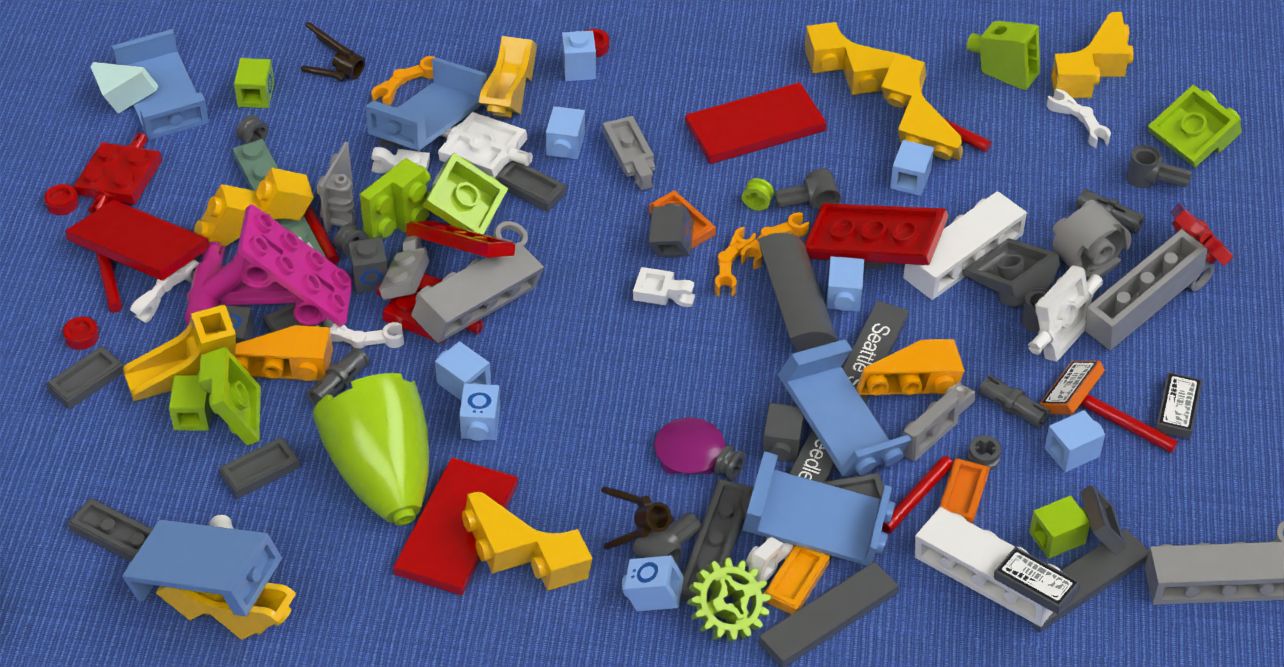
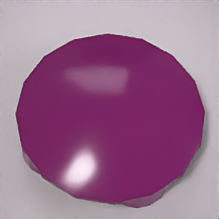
(688, 446)

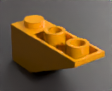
(288, 353)
(919, 368)

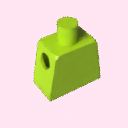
(1008, 52)

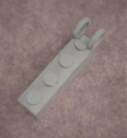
(477, 289)
(1148, 289)
(1216, 572)

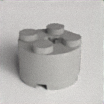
(1091, 239)

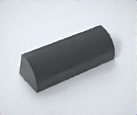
(797, 291)

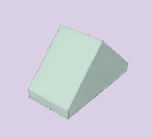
(123, 84)

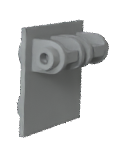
(336, 191)

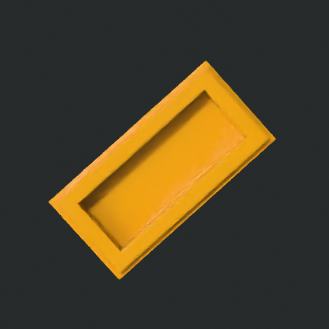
(796, 579)

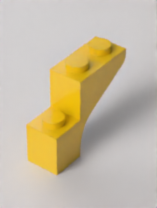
(832, 51)
(1103, 57)
(506, 84)
(920, 121)
(280, 195)
(155, 370)
(509, 542)
(269, 609)

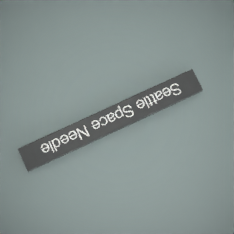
(872, 345)

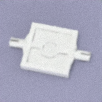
(486, 143)
(1063, 313)

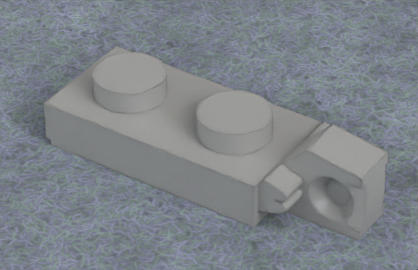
(630, 150)
(405, 270)
(937, 420)

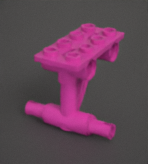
(268, 255)

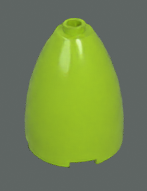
(379, 443)

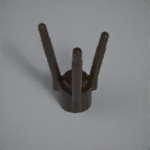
(345, 60)
(648, 517)

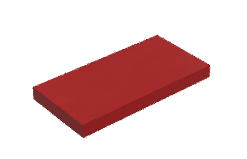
(755, 122)
(876, 233)
(137, 239)
(440, 547)

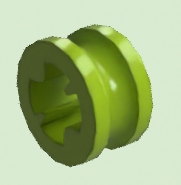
(757, 194)

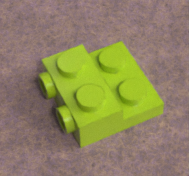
(1196, 126)
(464, 195)
(395, 200)
(232, 393)

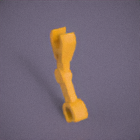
(401, 76)
(754, 250)
(726, 258)

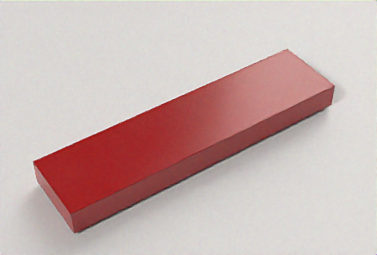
(460, 238)

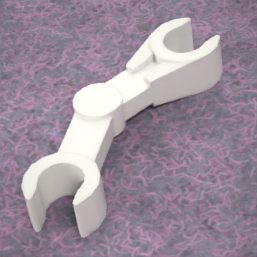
(1065, 104)
(148, 303)
(361, 339)

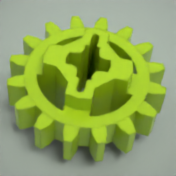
(733, 613)

